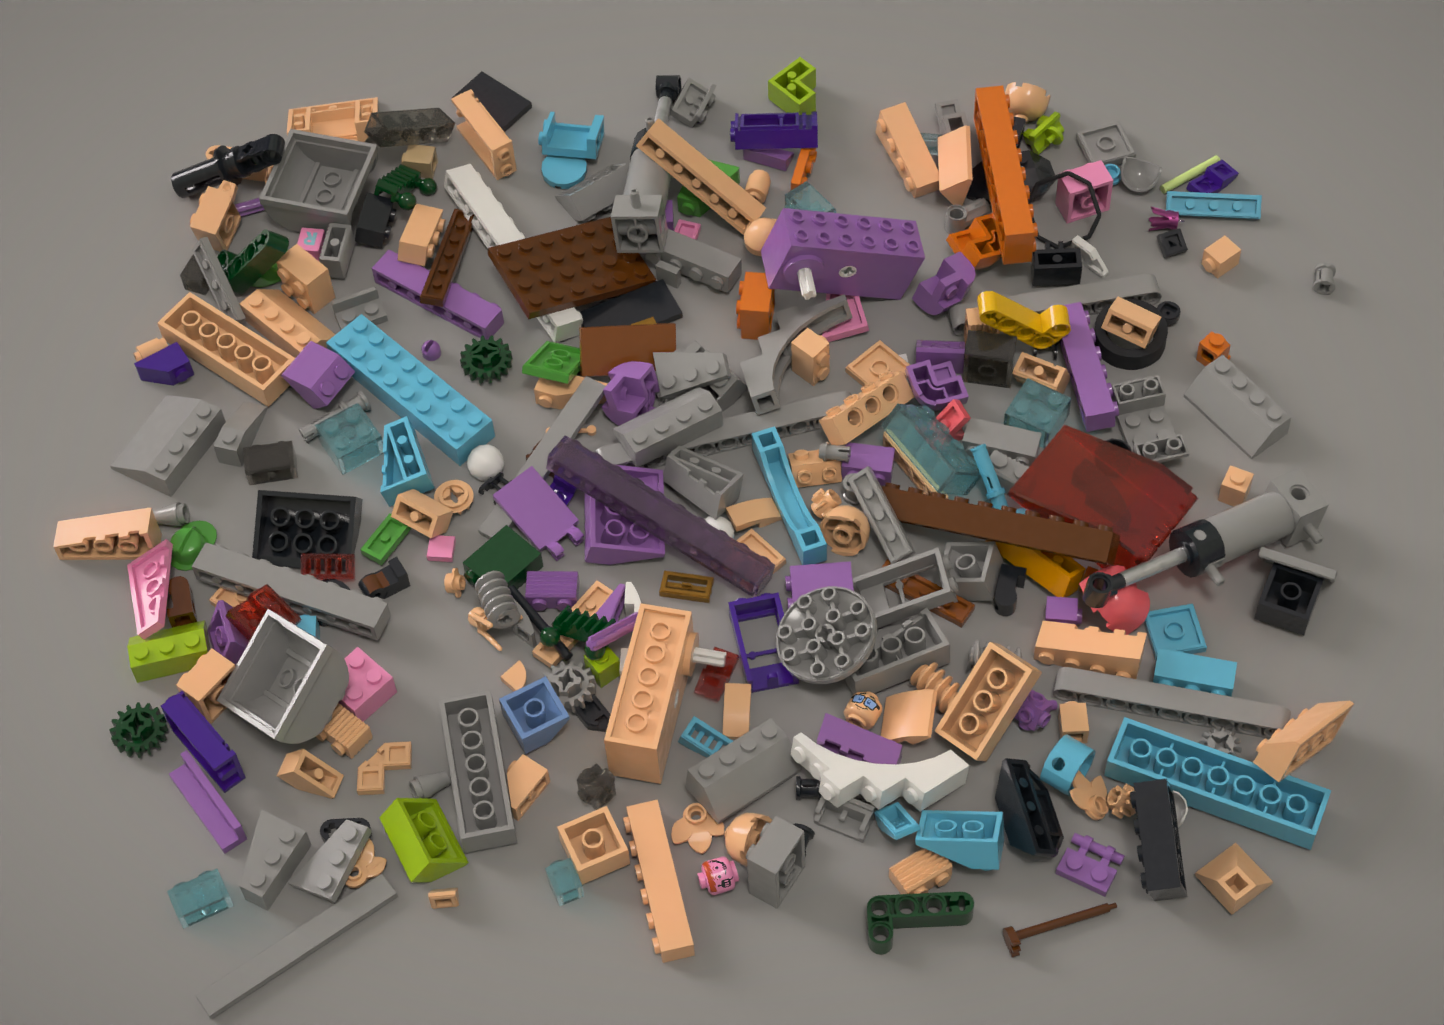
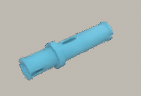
(989, 477)

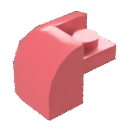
(1127, 608)

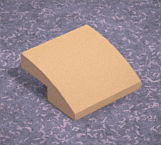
(909, 716)

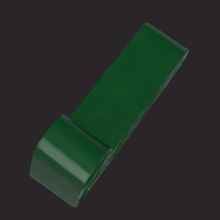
(253, 261)
(918, 918)

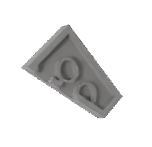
(686, 371)
(333, 863)

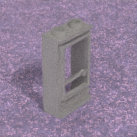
(872, 586)

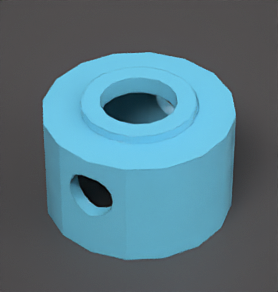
(1076, 758)

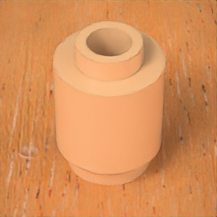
(758, 185)
(149, 348)

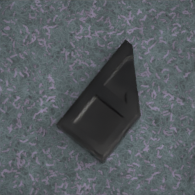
(594, 715)

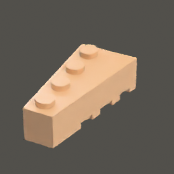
(108, 536)

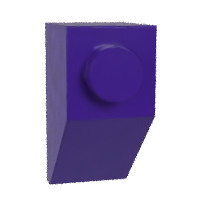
(165, 366)

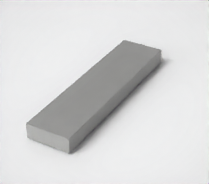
(217, 280)
(881, 515)

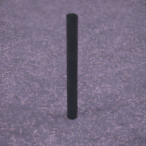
(538, 621)

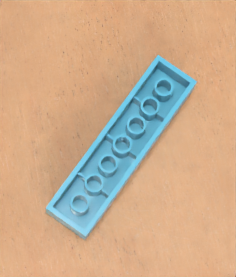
(412, 390)
(1219, 783)

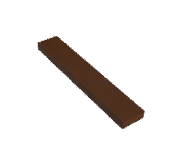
(447, 260)

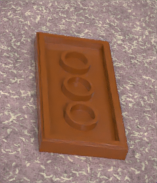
(610, 346)

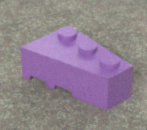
(857, 742)

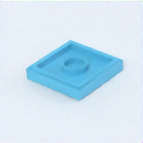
(1175, 630)

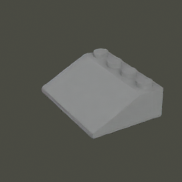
(170, 443)

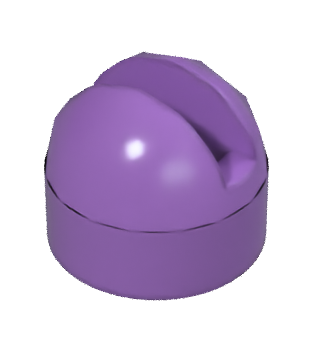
(434, 350)

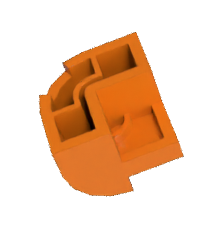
(978, 242)

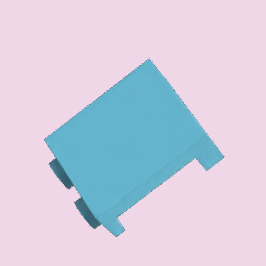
(571, 139)

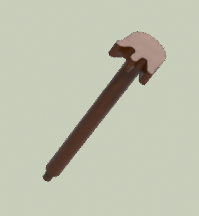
(1012, 937)

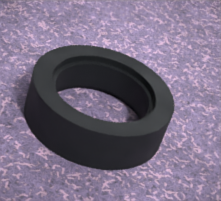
(1131, 358)

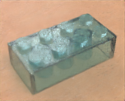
(932, 449)

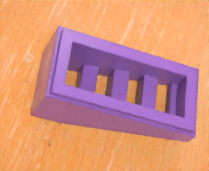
(613, 605)

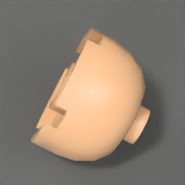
(1027, 101)
(845, 530)
(743, 833)

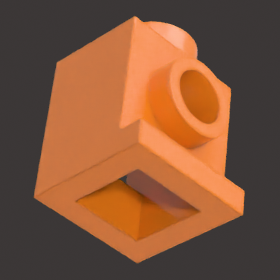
(1215, 345)

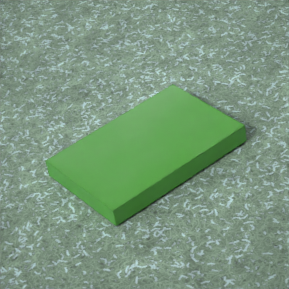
(554, 362)

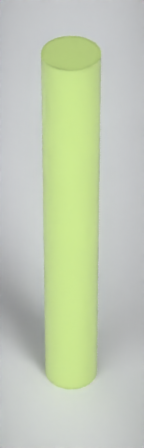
(1188, 175)

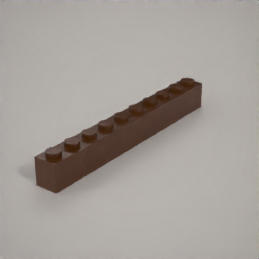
(1003, 525)

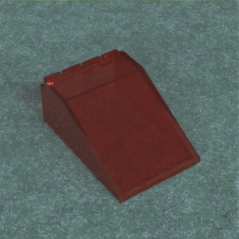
(1109, 487)

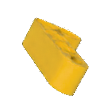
(1016, 320)

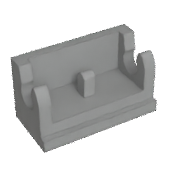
(850, 819)

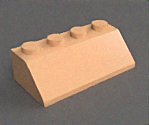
(283, 321)
(1301, 738)

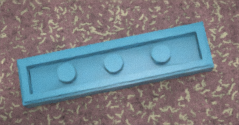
(1214, 205)

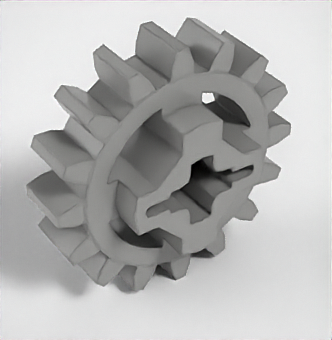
(569, 685)

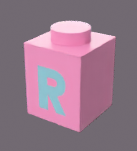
(312, 241)

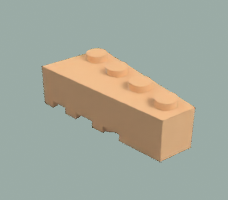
(907, 150)
(1090, 649)

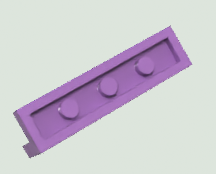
(208, 804)

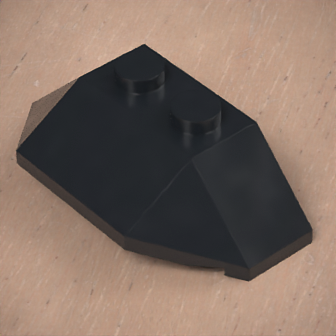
(1036, 169)
(1027, 810)

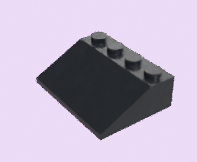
(305, 524)

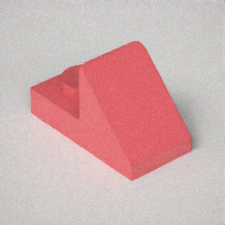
(954, 417)

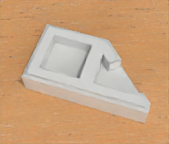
(1090, 256)

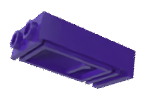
(774, 131)
(753, 608)
(203, 741)

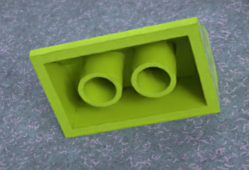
(168, 651)
(422, 839)

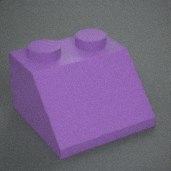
(318, 374)

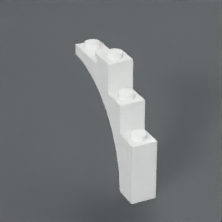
(880, 784)

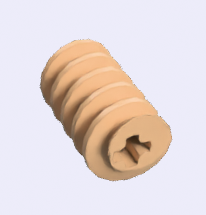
(927, 678)

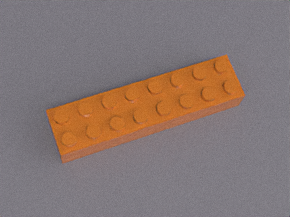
(1004, 175)

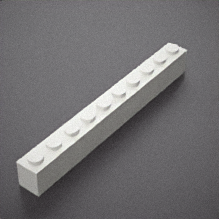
(498, 228)

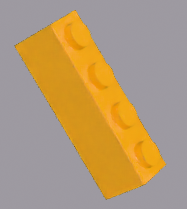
(1052, 571)

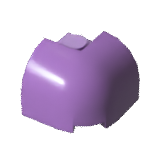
(947, 286)
(935, 384)
(630, 391)

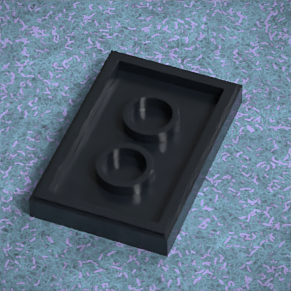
(499, 100)

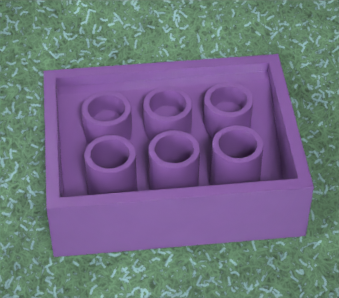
(613, 537)

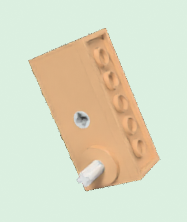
(652, 690)

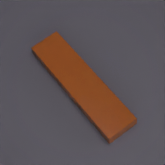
(917, 586)

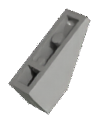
(239, 433)

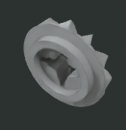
(1232, 745)

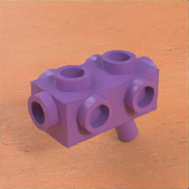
(1035, 711)

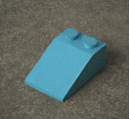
(964, 837)

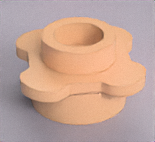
(454, 582)

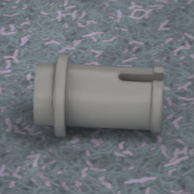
(834, 452)

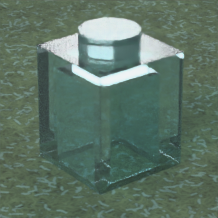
(564, 881)

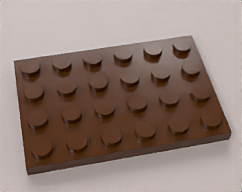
(568, 268)

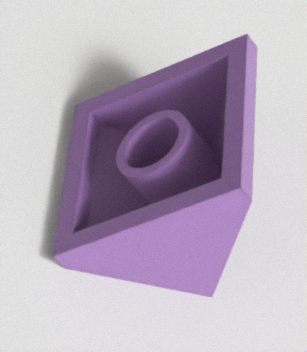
(941, 352)
(224, 635)

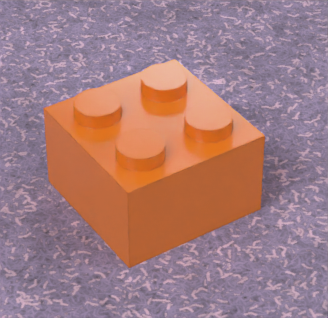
(755, 306)

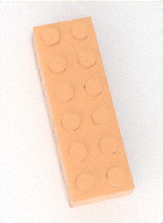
(227, 348)

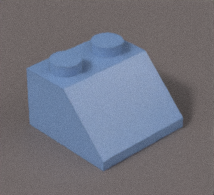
(534, 714)

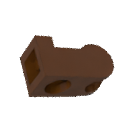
(183, 602)

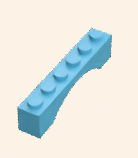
(798, 521)

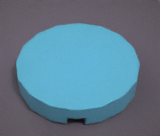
(563, 171)

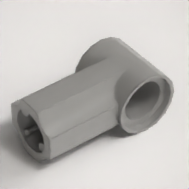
(960, 217)

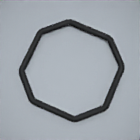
(1093, 196)

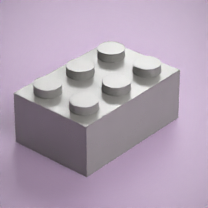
(775, 861)

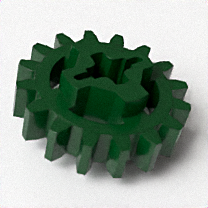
(486, 359)
(134, 723)

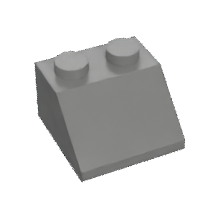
(974, 568)

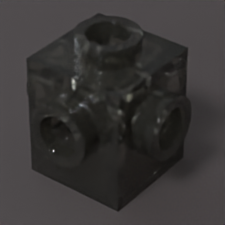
(596, 786)

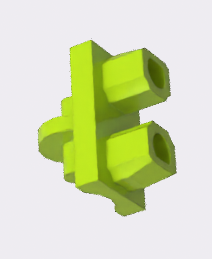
(1048, 131)

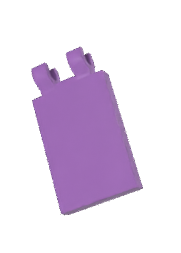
(539, 512)

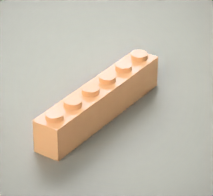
(700, 176)
(660, 881)

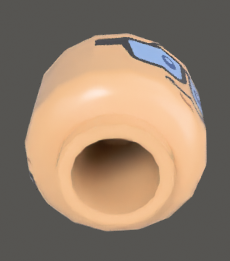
(863, 710)

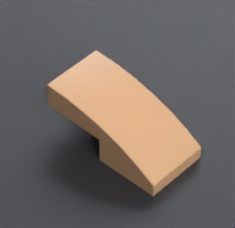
(753, 512)
(736, 710)

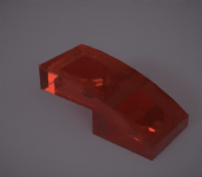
(713, 678)

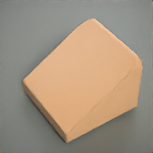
(444, 898)

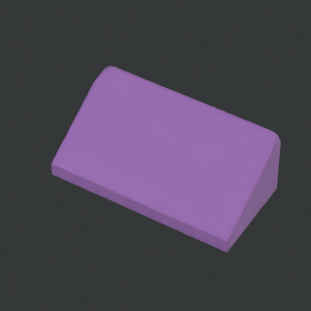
(773, 158)

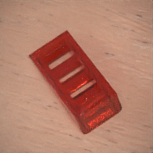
(350, 565)

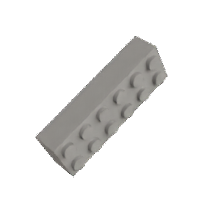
(477, 771)

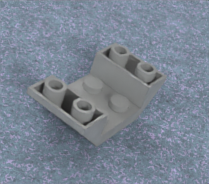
(1145, 420)

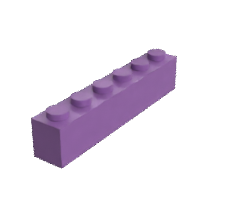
(461, 307)
(1087, 373)

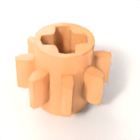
(824, 502)
(1120, 801)

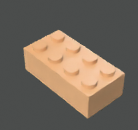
(988, 701)

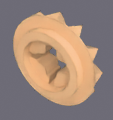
(460, 490)

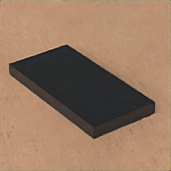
(640, 304)

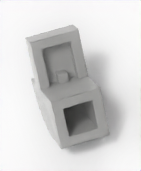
(950, 116)

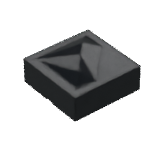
(1172, 243)

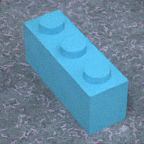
(1195, 672)

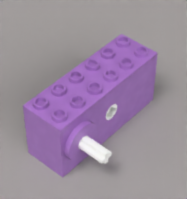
(842, 254)

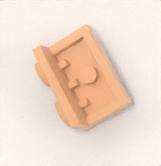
(812, 470)

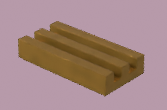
(686, 591)

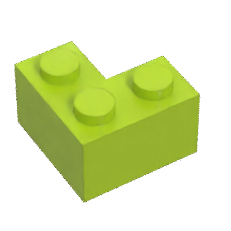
(793, 88)

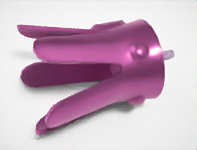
(1169, 220)

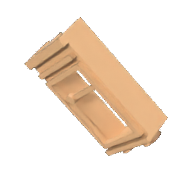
(485, 135)

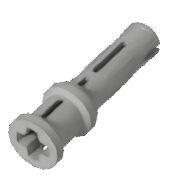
(309, 431)

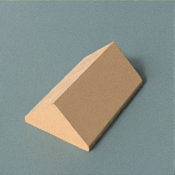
(955, 164)

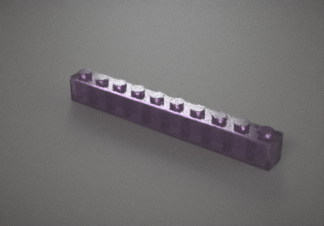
(660, 516)

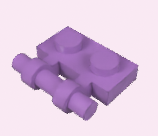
(1087, 871)

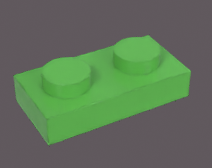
(385, 540)

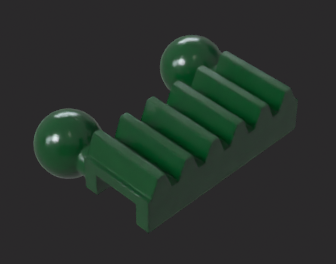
(400, 184)
(577, 627)

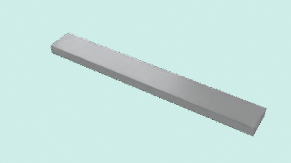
(567, 423)
(296, 946)

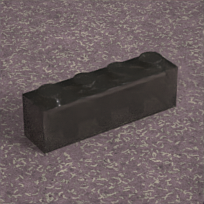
(409, 127)

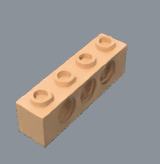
(836, 423)

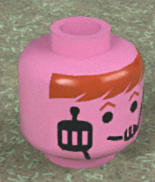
(718, 875)

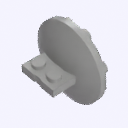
(826, 635)

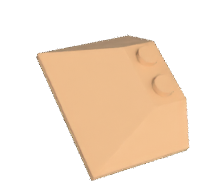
(334, 119)

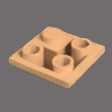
(1233, 878)

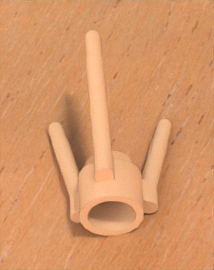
(479, 620)

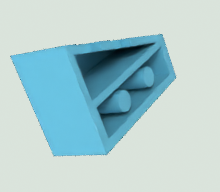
(403, 461)

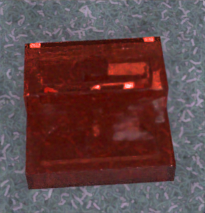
(250, 612)

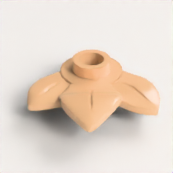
(1090, 796)
(696, 832)
(367, 866)

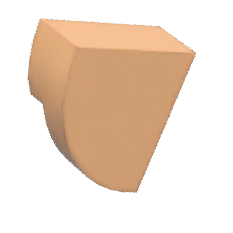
(515, 676)

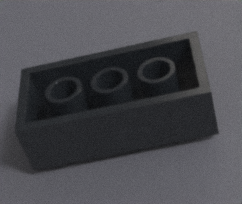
(1159, 839)

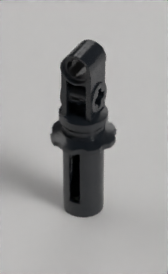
(229, 165)

